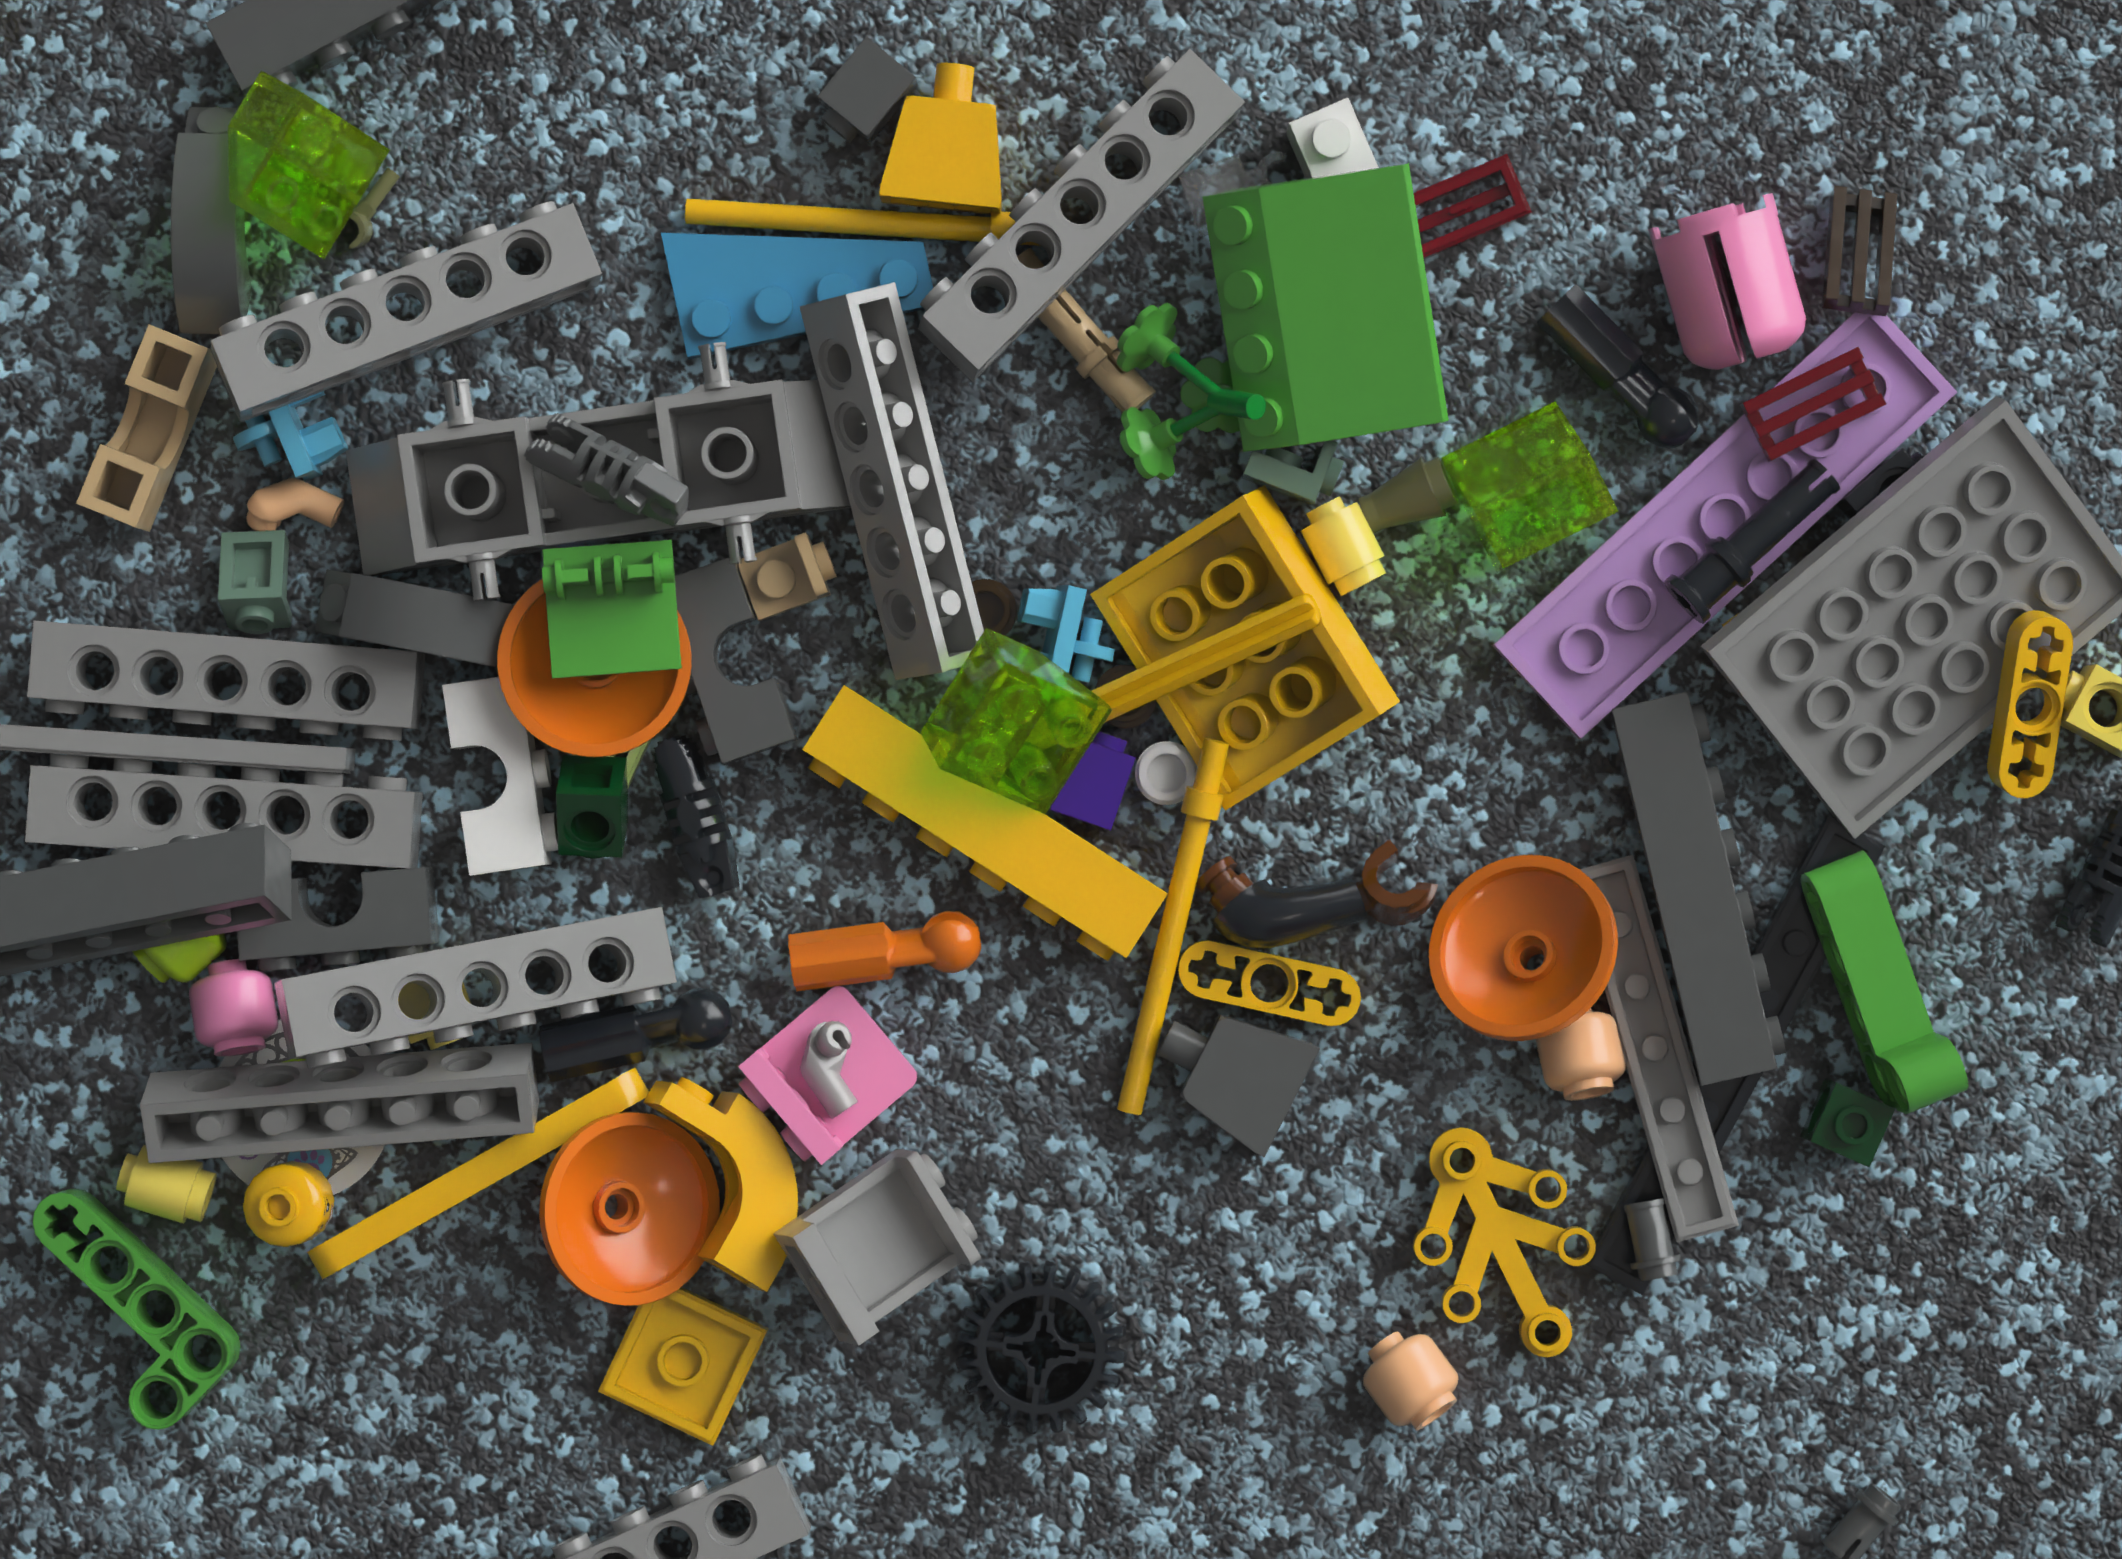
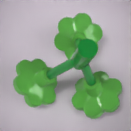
(1206, 392)

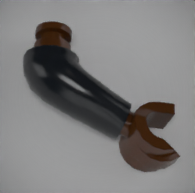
(1276, 916)

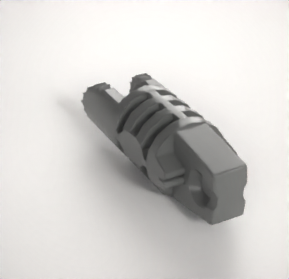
(609, 471)

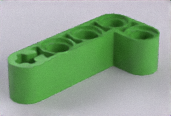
(1878, 988)
(129, 1298)

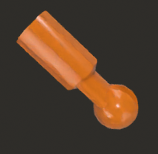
(873, 951)

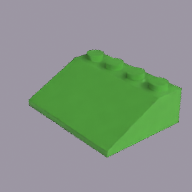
(1326, 306)

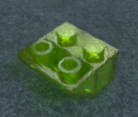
(298, 164)
(1528, 486)
(1014, 722)

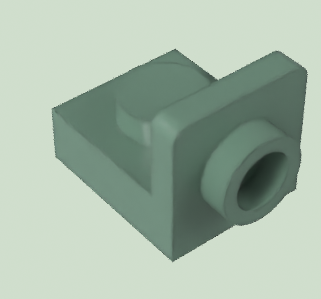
(1282, 472)
(254, 580)

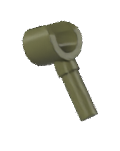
(367, 208)

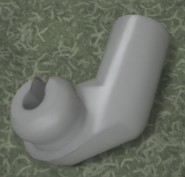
(823, 1064)

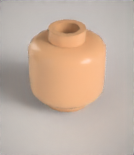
(1583, 1057)
(1410, 1380)

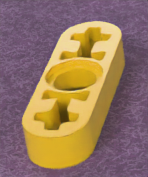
(2046, 726)
(1312, 1008)

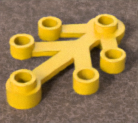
(1496, 1232)

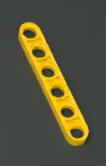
(475, 1174)

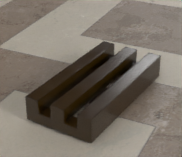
(1864, 206)

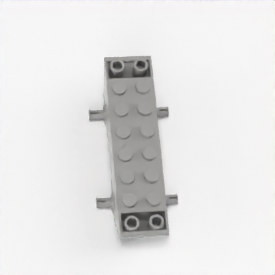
(477, 499)

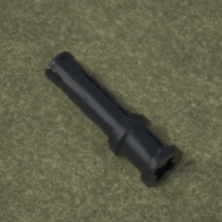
(1730, 559)

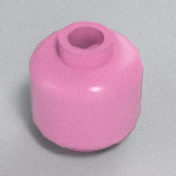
(233, 1008)

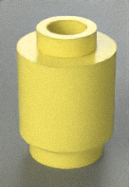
(1343, 545)
(166, 1188)

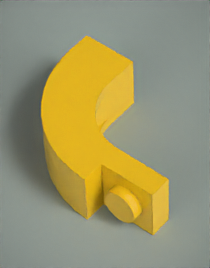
(757, 1176)

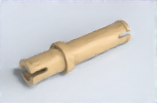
(1091, 347)

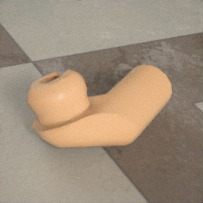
(287, 498)

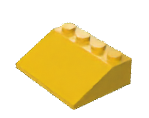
(1270, 705)

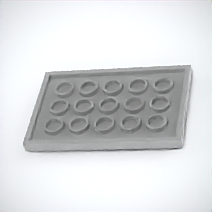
(1898, 624)

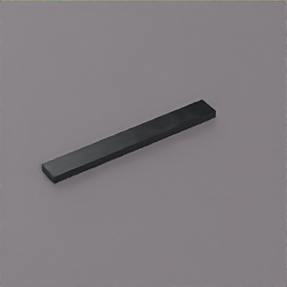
(1792, 961)

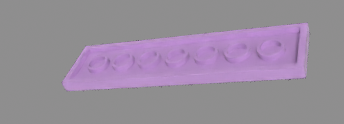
(1613, 613)

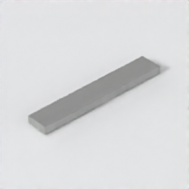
(177, 749)
(1661, 1063)

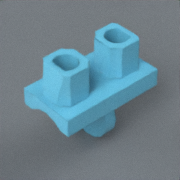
(304, 447)
(1061, 615)

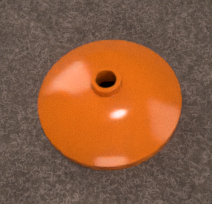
(586, 712)
(1502, 921)
(661, 1217)

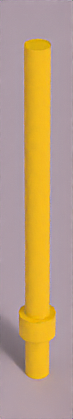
(847, 220)
(1201, 806)

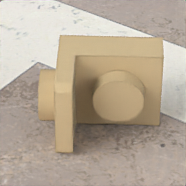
(787, 576)

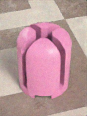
(1759, 276)

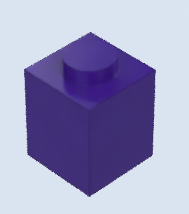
(1097, 782)

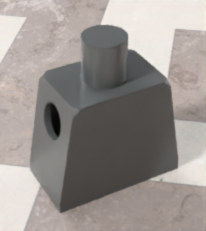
(1240, 1075)

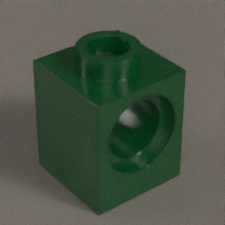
(592, 806)
(1847, 1122)

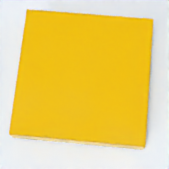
(684, 1362)

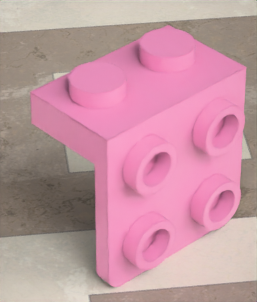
(871, 1069)

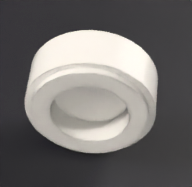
(1165, 772)

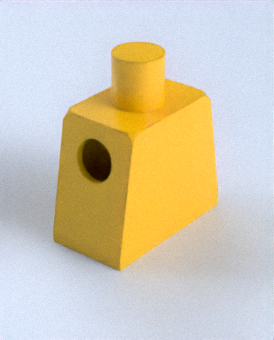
(945, 149)

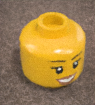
(288, 1203)

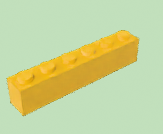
(1002, 836)

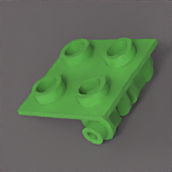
(611, 609)

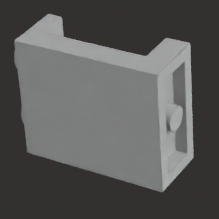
(878, 1242)

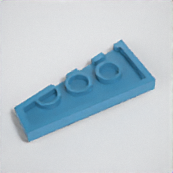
(753, 285)

